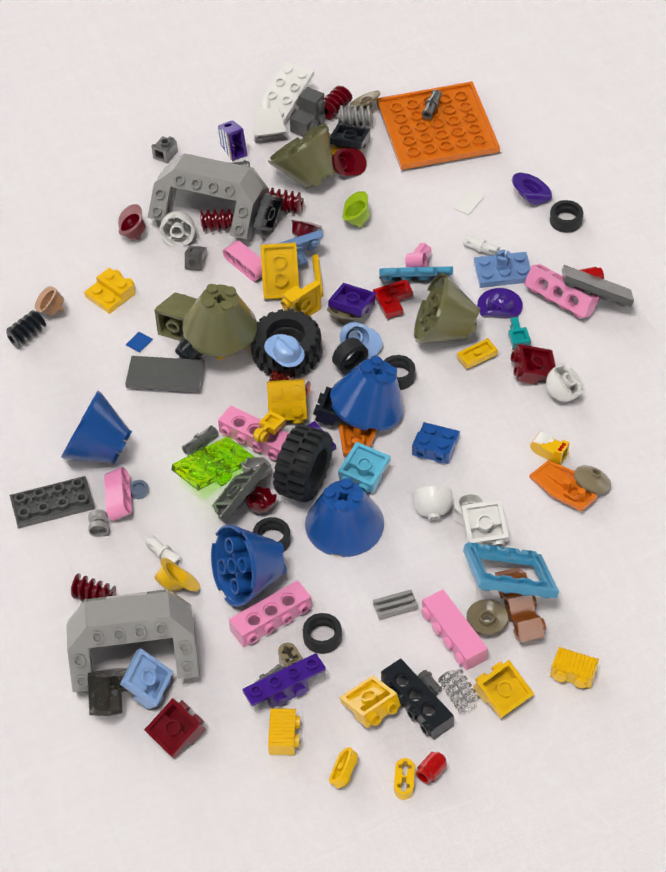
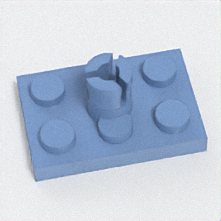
(309, 242)
(502, 269)

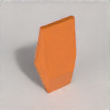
(351, 435)
(561, 485)

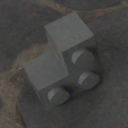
(310, 112)

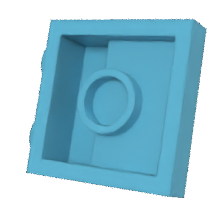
(364, 467)

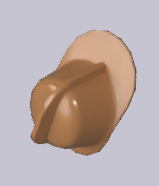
(49, 301)

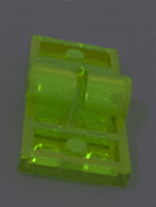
(212, 464)

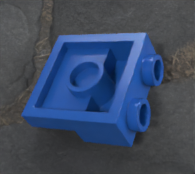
(435, 443)

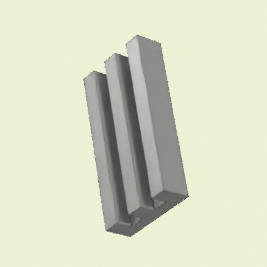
(394, 601)

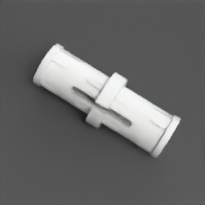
(481, 245)
(162, 550)

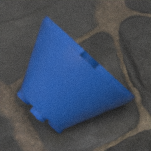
(369, 396)
(98, 434)
(344, 520)
(245, 563)

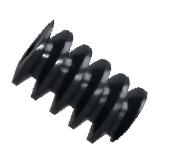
(25, 327)

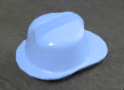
(366, 335)
(284, 350)

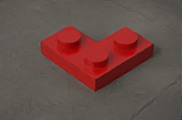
(390, 295)

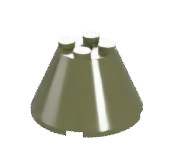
(306, 158)
(445, 313)
(219, 322)

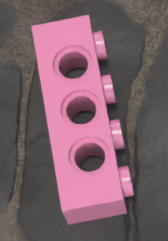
(535, 282)
(241, 428)
(276, 604)

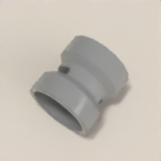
(98, 523)

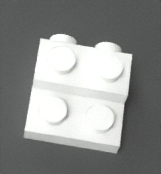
(485, 523)

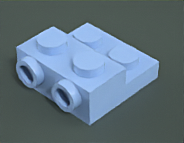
(146, 679)

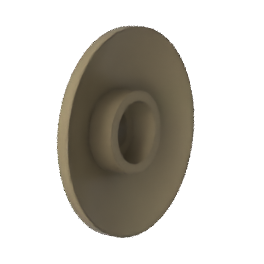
(366, 100)
(343, 317)
(592, 479)
(487, 610)

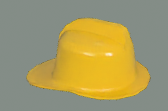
(175, 578)

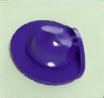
(531, 188)
(500, 303)

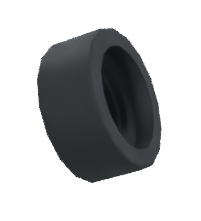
(566, 206)
(344, 350)
(406, 363)
(277, 524)
(325, 646)

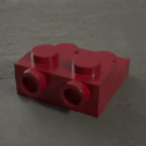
(532, 363)
(175, 727)

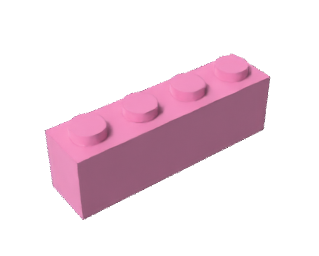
(454, 630)

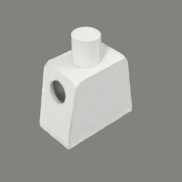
(268, 122)

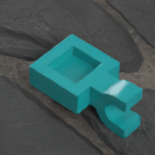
(517, 334)

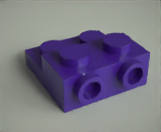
(352, 299)

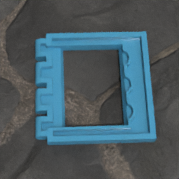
(406, 273)
(486, 581)

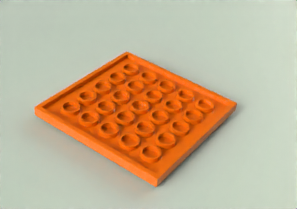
(453, 133)

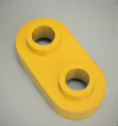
(343, 767)

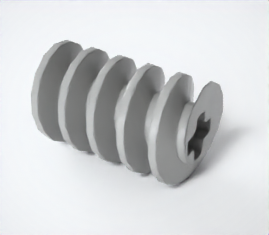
(355, 116)

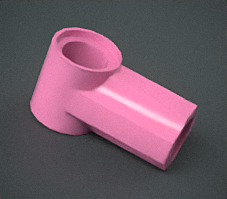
(419, 256)

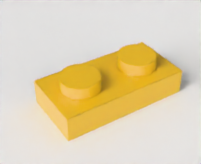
(477, 353)

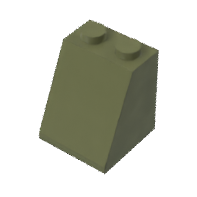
(171, 314)

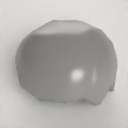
(254, 463)

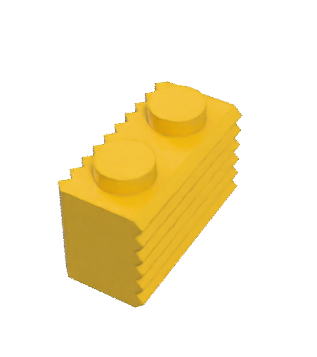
(574, 668)
(282, 731)

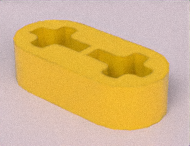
(408, 779)

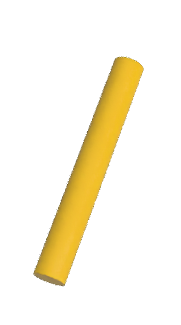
(317, 272)

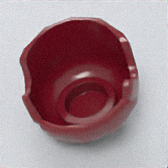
(261, 500)

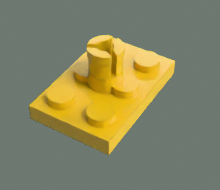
(279, 268)

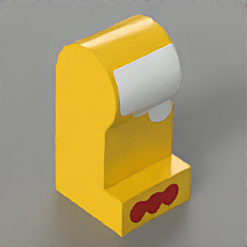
(550, 448)

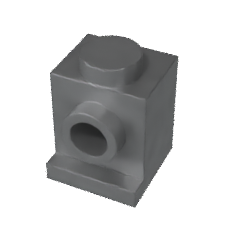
(167, 146)

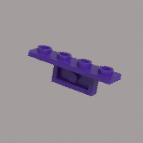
(285, 684)

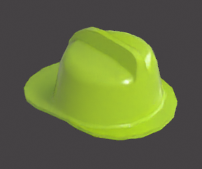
(356, 209)

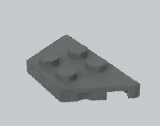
(236, 492)

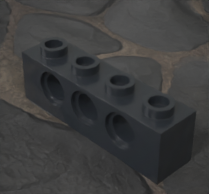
(433, 725)

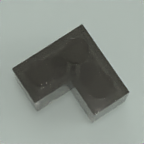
(106, 691)

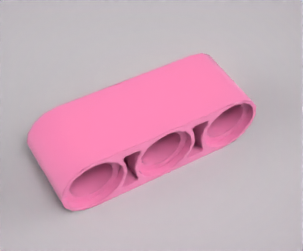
(244, 260)
(118, 493)

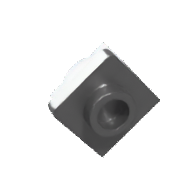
(194, 257)

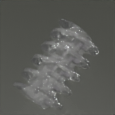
(459, 691)

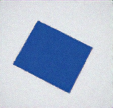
(139, 342)

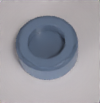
(139, 489)

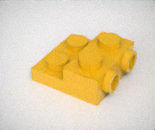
(110, 290)
(305, 299)
(288, 399)
(503, 688)
(371, 701)

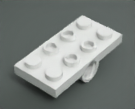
(286, 88)

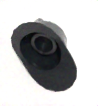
(186, 351)

